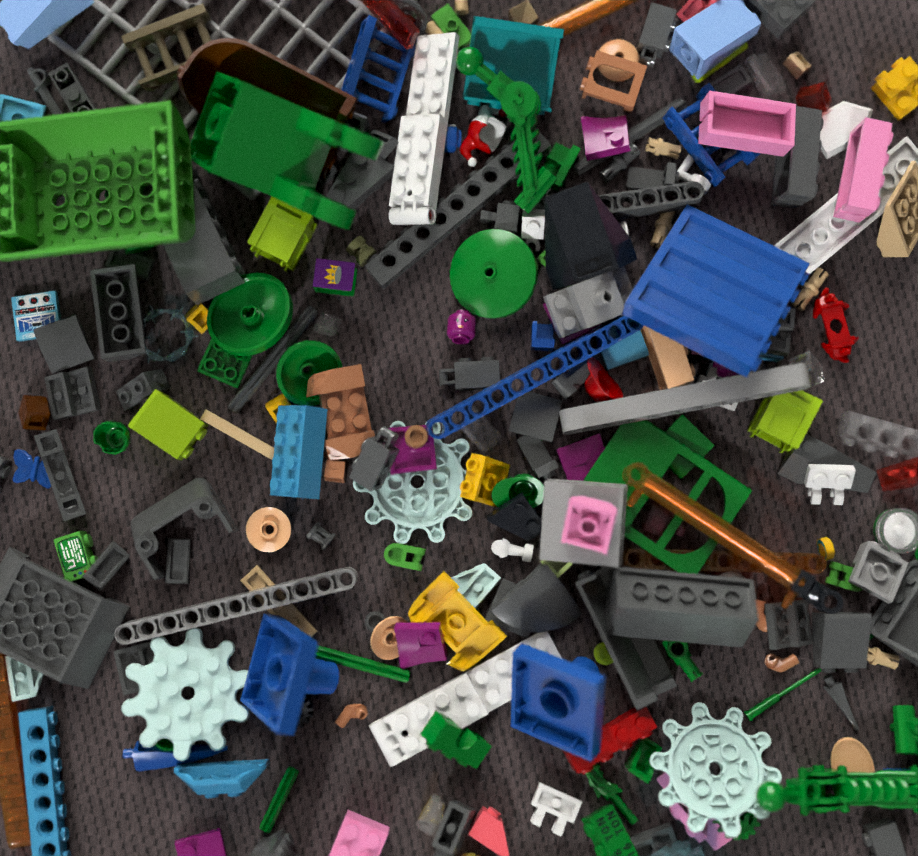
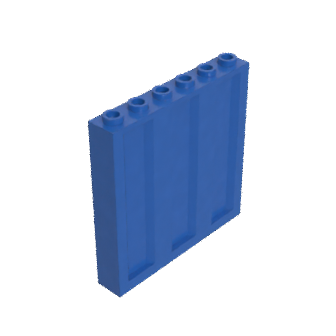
(717, 290)

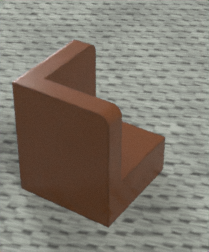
(34, 412)

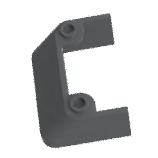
(196, 495)

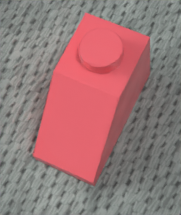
(489, 830)

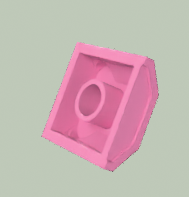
(589, 523)

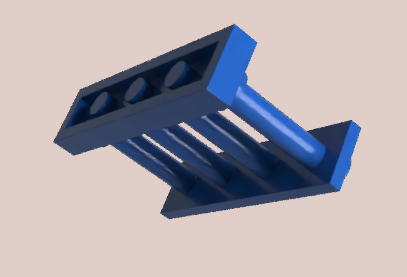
(356, 72)
(699, 154)

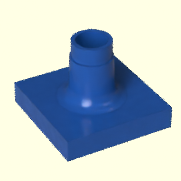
(283, 672)
(558, 700)

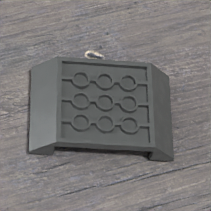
(54, 621)

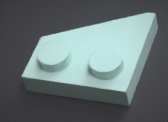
(476, 583)
(23, 680)

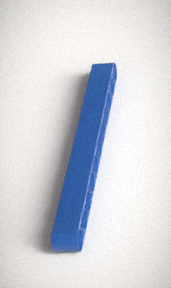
(524, 375)

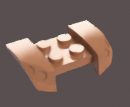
(347, 413)

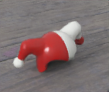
(483, 133)

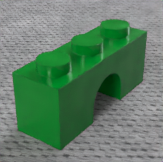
(445, 735)

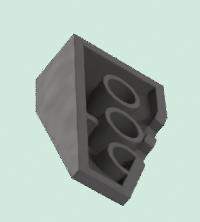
(817, 452)

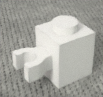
(533, 227)

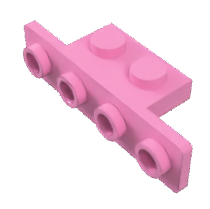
(709, 832)

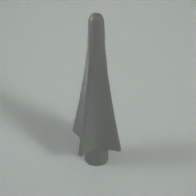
(836, 691)

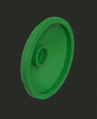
(290, 373)

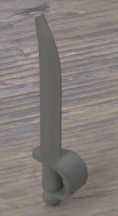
(41, 88)

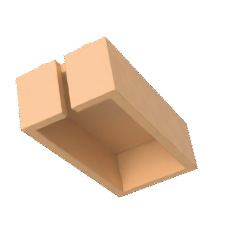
(668, 360)

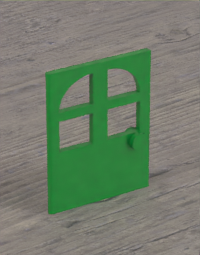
(656, 449)

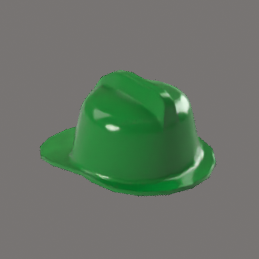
(510, 487)

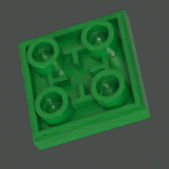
(224, 366)

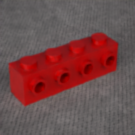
(615, 736)

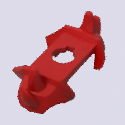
(831, 308)

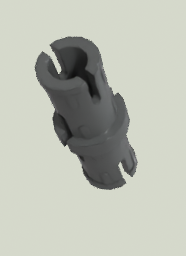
(619, 163)

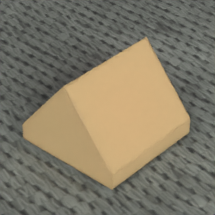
(797, 64)

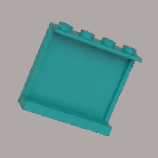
(519, 51)

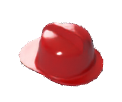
(600, 384)

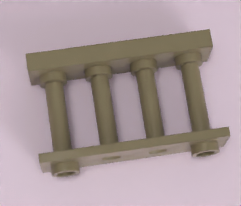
(157, 33)

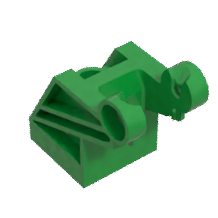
(273, 146)

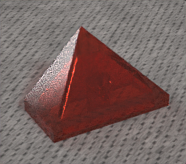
(899, 475)

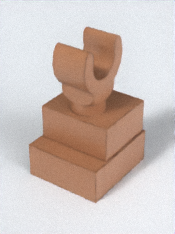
(335, 471)

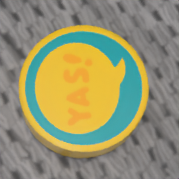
(825, 548)

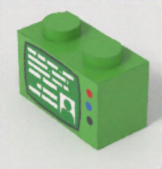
(75, 554)

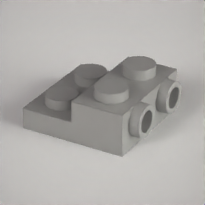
(878, 571)

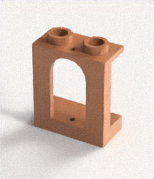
(594, 90)

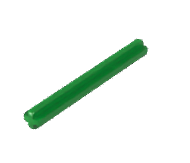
(362, 664)

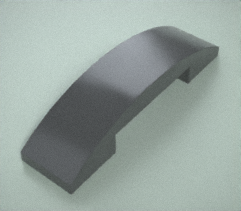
(60, 475)

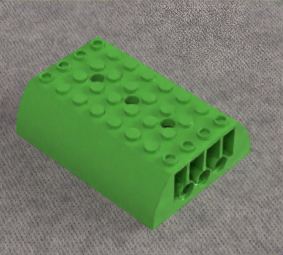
(79, 159)

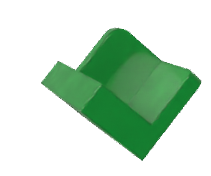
(560, 163)

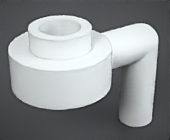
(686, 177)

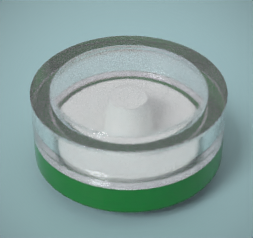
(897, 530)

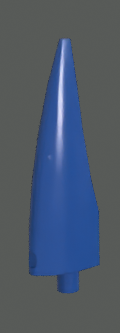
(155, 758)

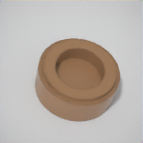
(416, 436)

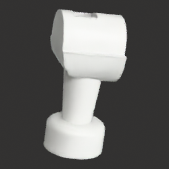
(504, 548)

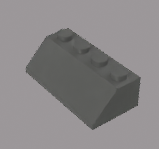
(118, 313)

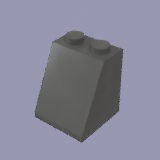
(840, 640)

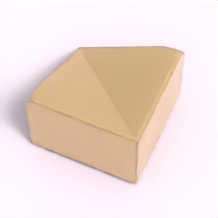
(523, 14)

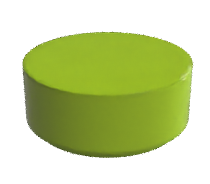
(602, 655)

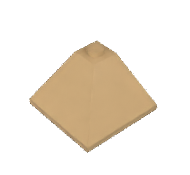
(900, 217)

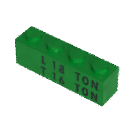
(608, 833)

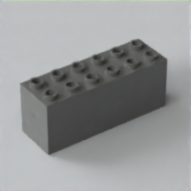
(208, 260)
(680, 607)

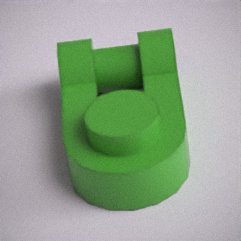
(396, 555)
(834, 573)

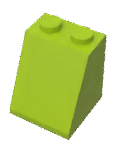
(169, 425)

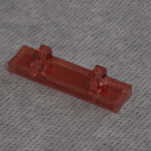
(394, 19)

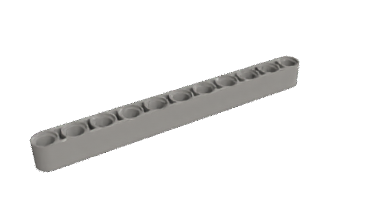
(685, 398)
(227, 611)

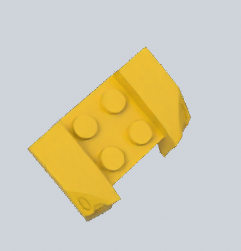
(460, 622)

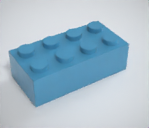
(298, 451)

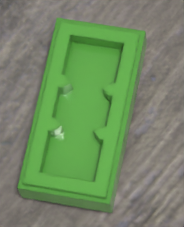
(449, 22)

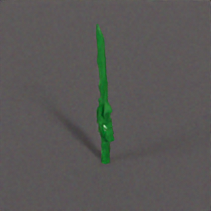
(609, 790)

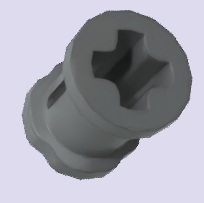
(318, 539)

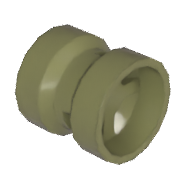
(360, 250)

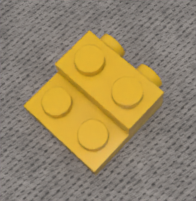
(898, 87)
(481, 478)

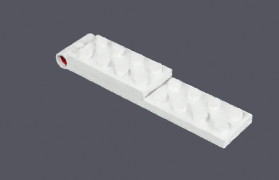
(424, 131)
(824, 235)
(461, 699)

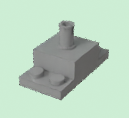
(589, 302)

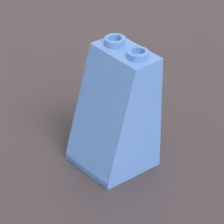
(33, 20)
(713, 35)

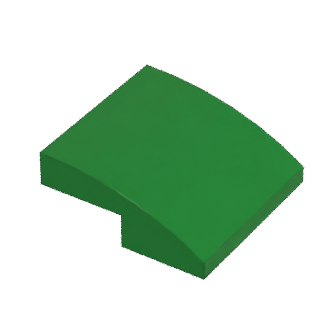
(690, 436)

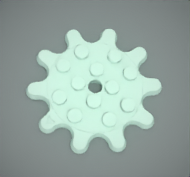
(423, 506)
(161, 699)
(740, 763)

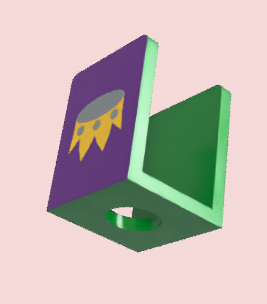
(335, 277)

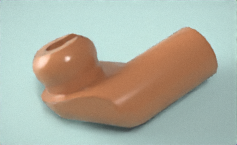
(761, 624)
(779, 664)
(351, 711)

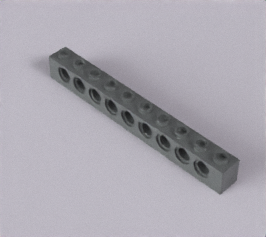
(454, 218)

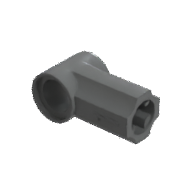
(571, 380)

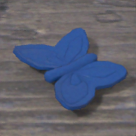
(30, 469)

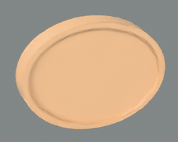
(852, 755)

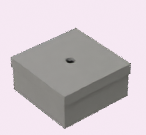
(555, 506)

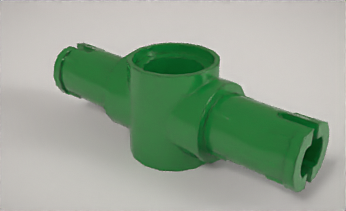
(683, 660)

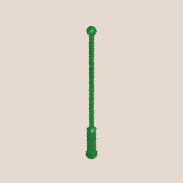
(775, 698)

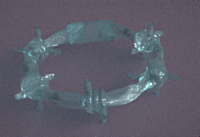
(189, 334)

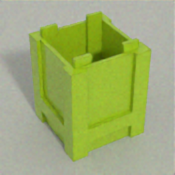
(282, 234)
(785, 419)

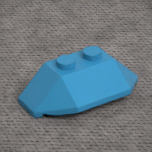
(221, 777)

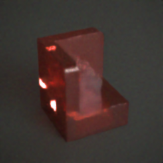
(814, 97)

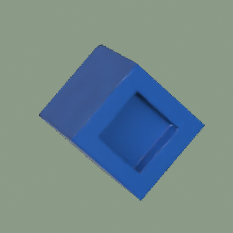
(541, 337)

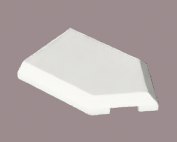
(838, 124)

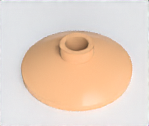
(622, 48)
(257, 532)
(384, 646)

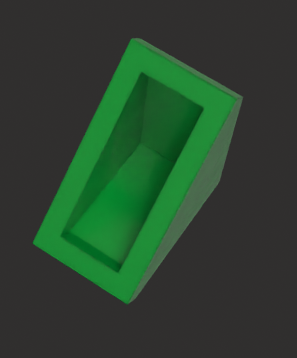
(639, 760)

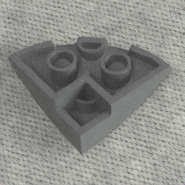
(537, 603)

